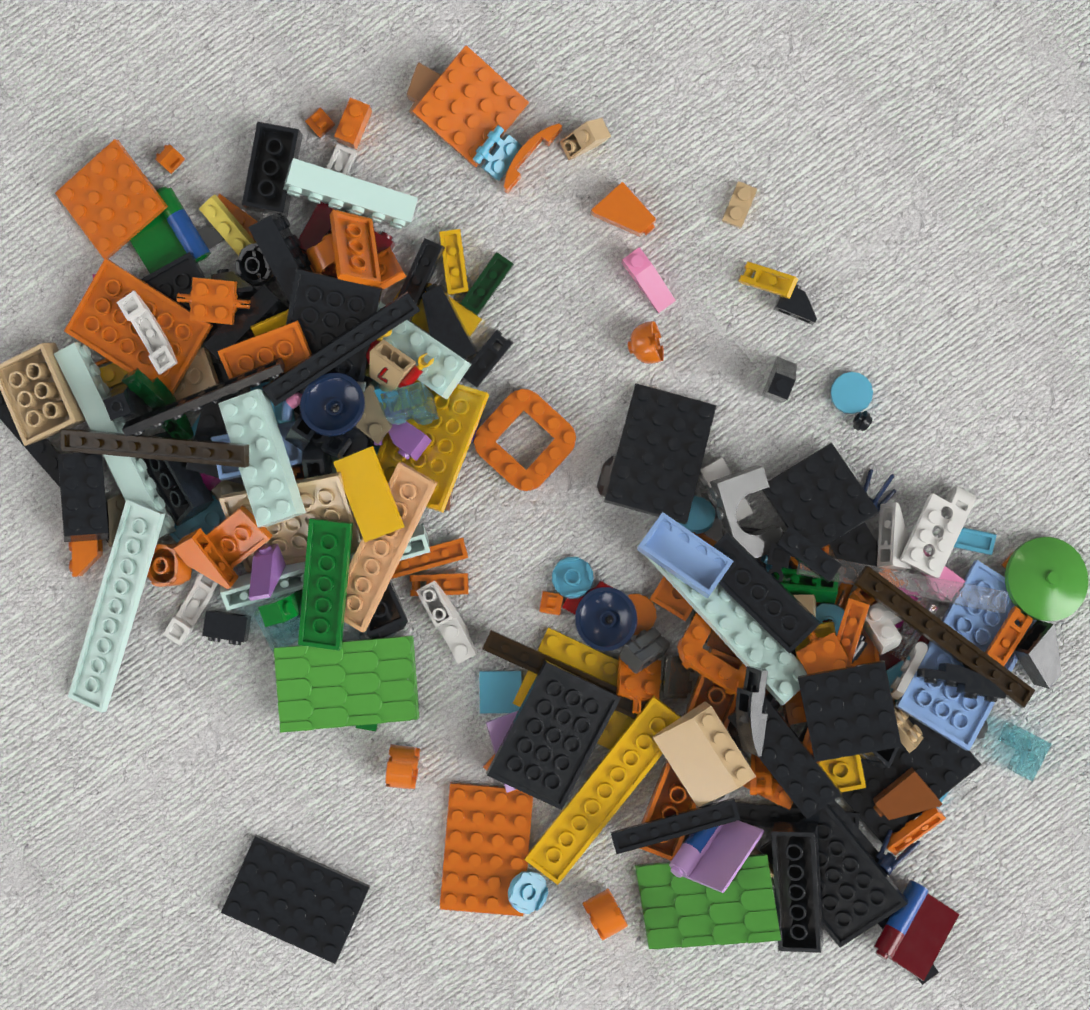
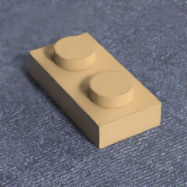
(739, 204)

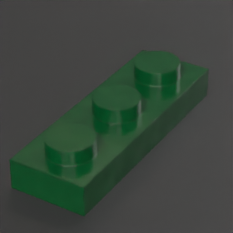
(487, 284)

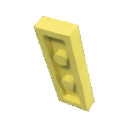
(226, 224)

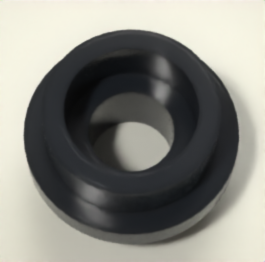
(862, 421)

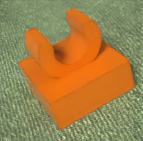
(320, 122)
(170, 158)
(551, 603)

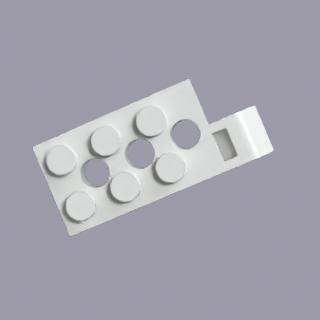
(959, 505)

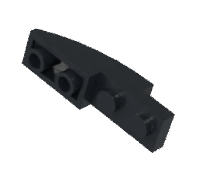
(965, 680)
(749, 715)

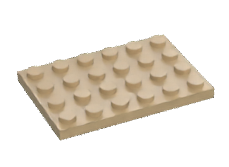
(322, 499)

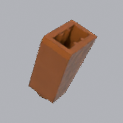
(905, 797)

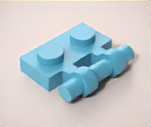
(500, 159)

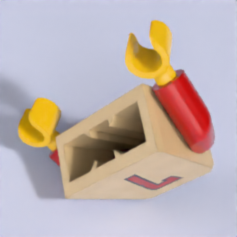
(391, 366)

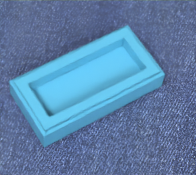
(976, 541)

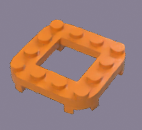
(547, 461)
(704, 662)

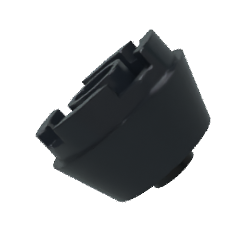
(253, 266)

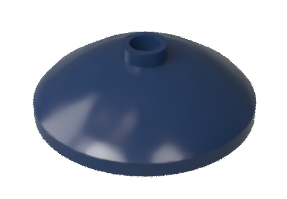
(326, 394)
(593, 623)

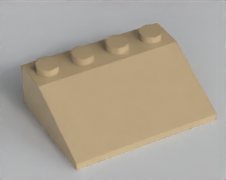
(38, 394)
(703, 755)

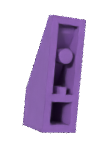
(409, 440)
(266, 571)

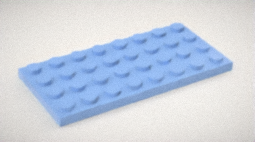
(940, 705)

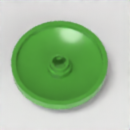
(1046, 579)

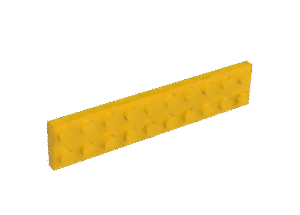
(602, 793)

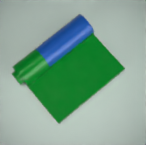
(169, 236)

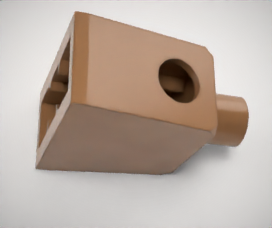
(420, 84)

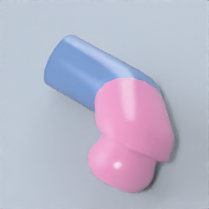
(290, 404)

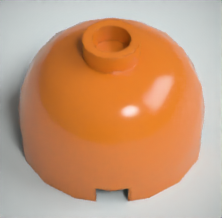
(646, 343)

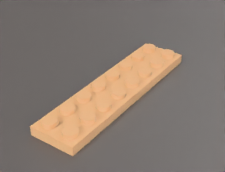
(378, 558)

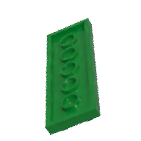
(325, 583)

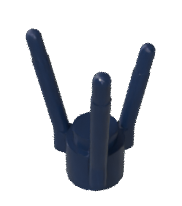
(881, 491)
(888, 861)

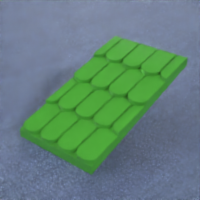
(347, 687)
(693, 915)

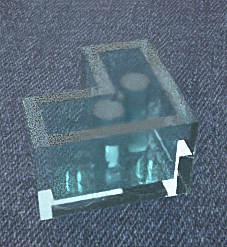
(410, 402)
(280, 634)
(1029, 750)

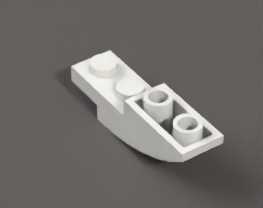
(448, 620)

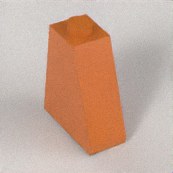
(625, 211)

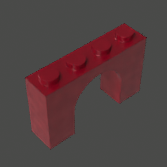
(320, 226)

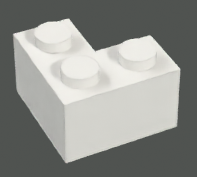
(881, 628)

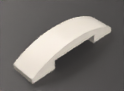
(149, 331)
(191, 610)

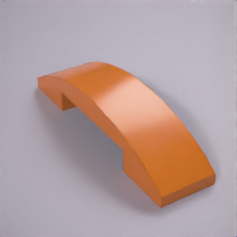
(547, 136)

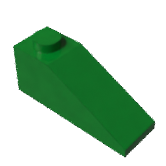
(806, 585)
(281, 608)

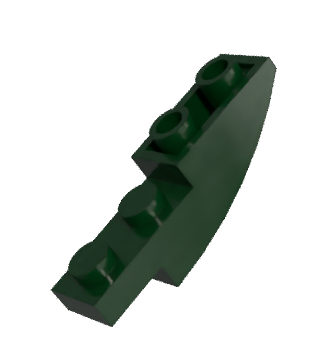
(157, 395)

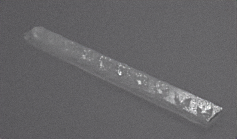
(924, 586)

